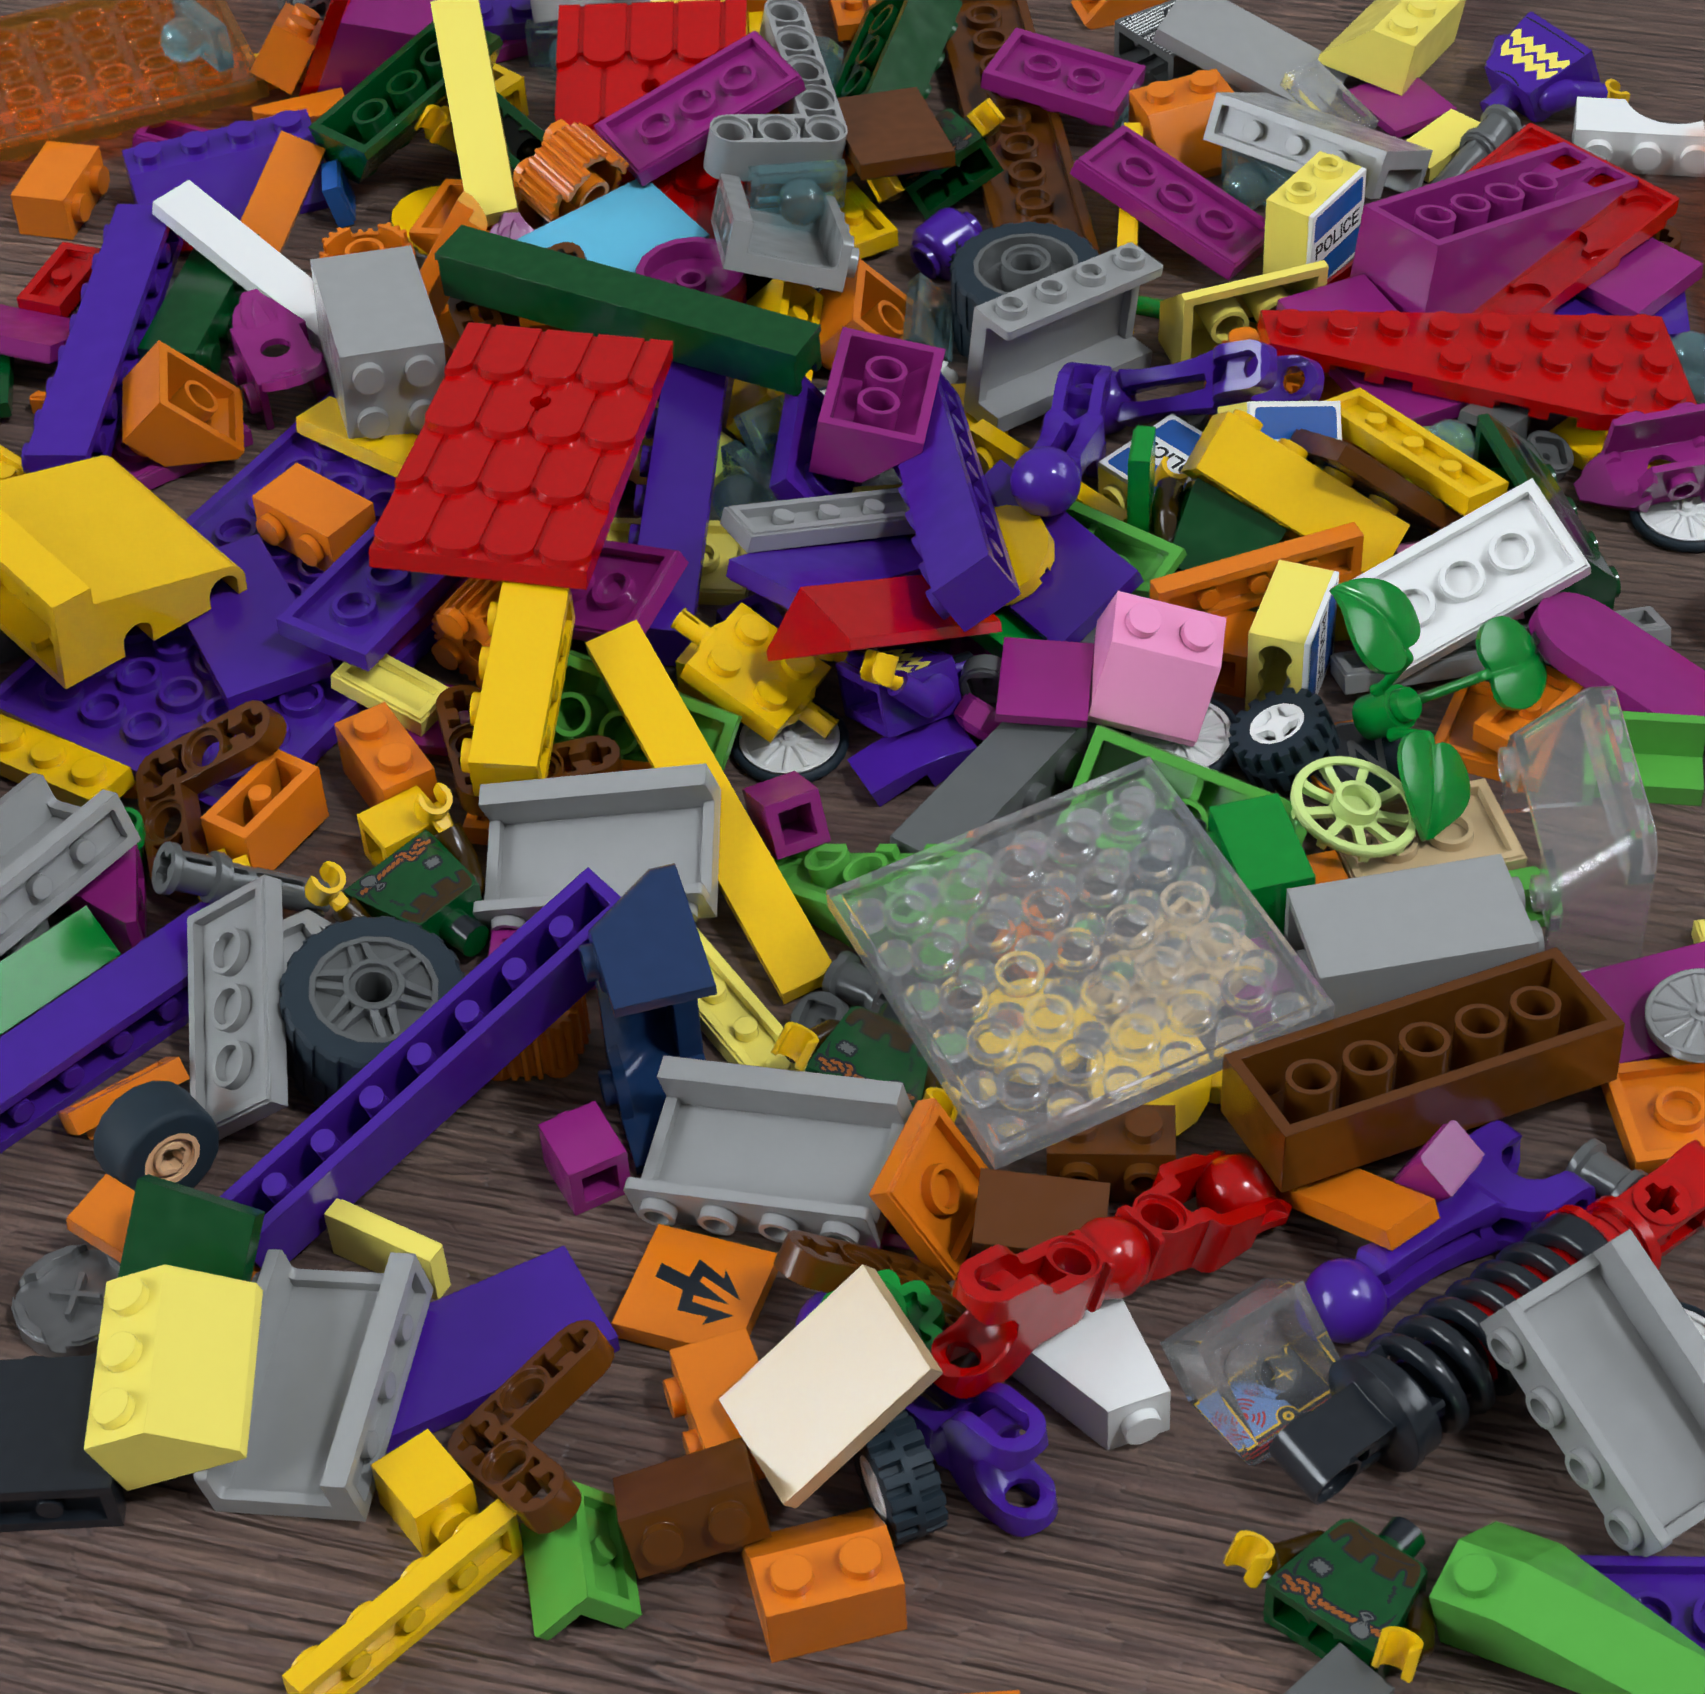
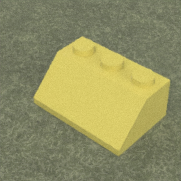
(1395, 41)
(1204, 317)
(173, 1374)

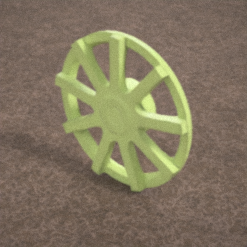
(1353, 807)

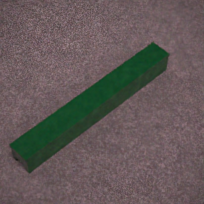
(606, 300)

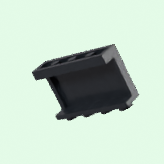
(43, 1462)

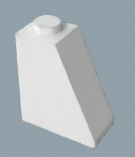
(1101, 1378)

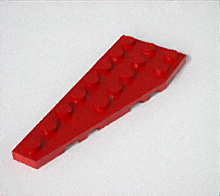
(1540, 361)

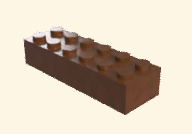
(1413, 1063)

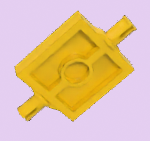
(736, 674)

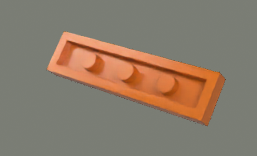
(1242, 580)

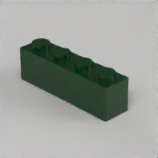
(196, 313)

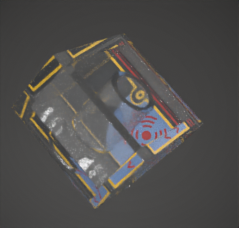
(1255, 1363)

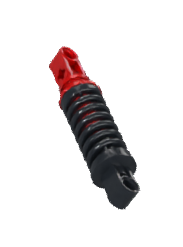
(1403, 1404)

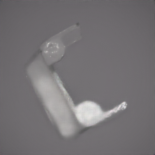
(1590, 826)

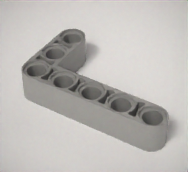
(808, 124)

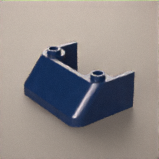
(648, 990)

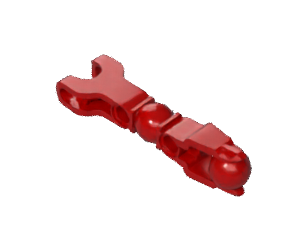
(1046, 1289)

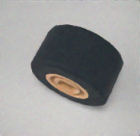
(156, 1133)

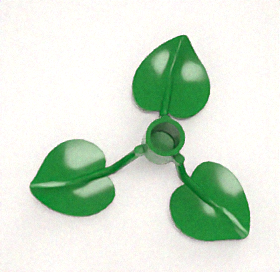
(1382, 630)

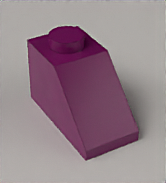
(118, 900)

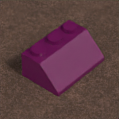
(875, 405)

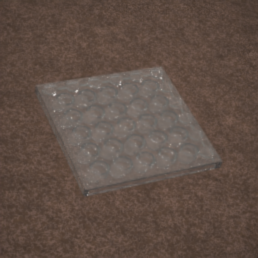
(1075, 960)

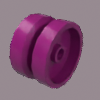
(694, 265)

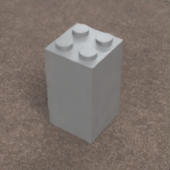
(378, 340)
(1409, 929)

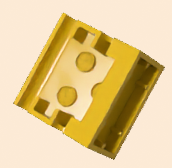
(92, 559)

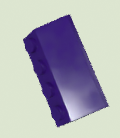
(218, 161)

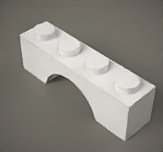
(1637, 142)

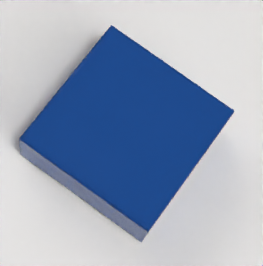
(338, 193)

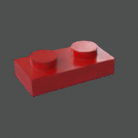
(59, 281)

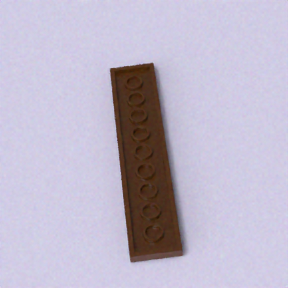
(1031, 140)

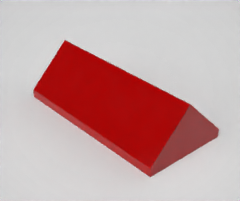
(865, 617)

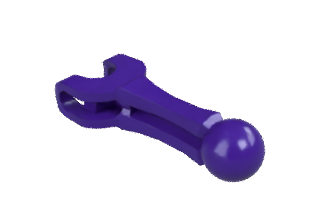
(1233, 374)
(1070, 442)
(1479, 1219)
(984, 1448)

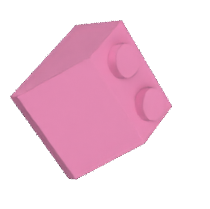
(1155, 667)

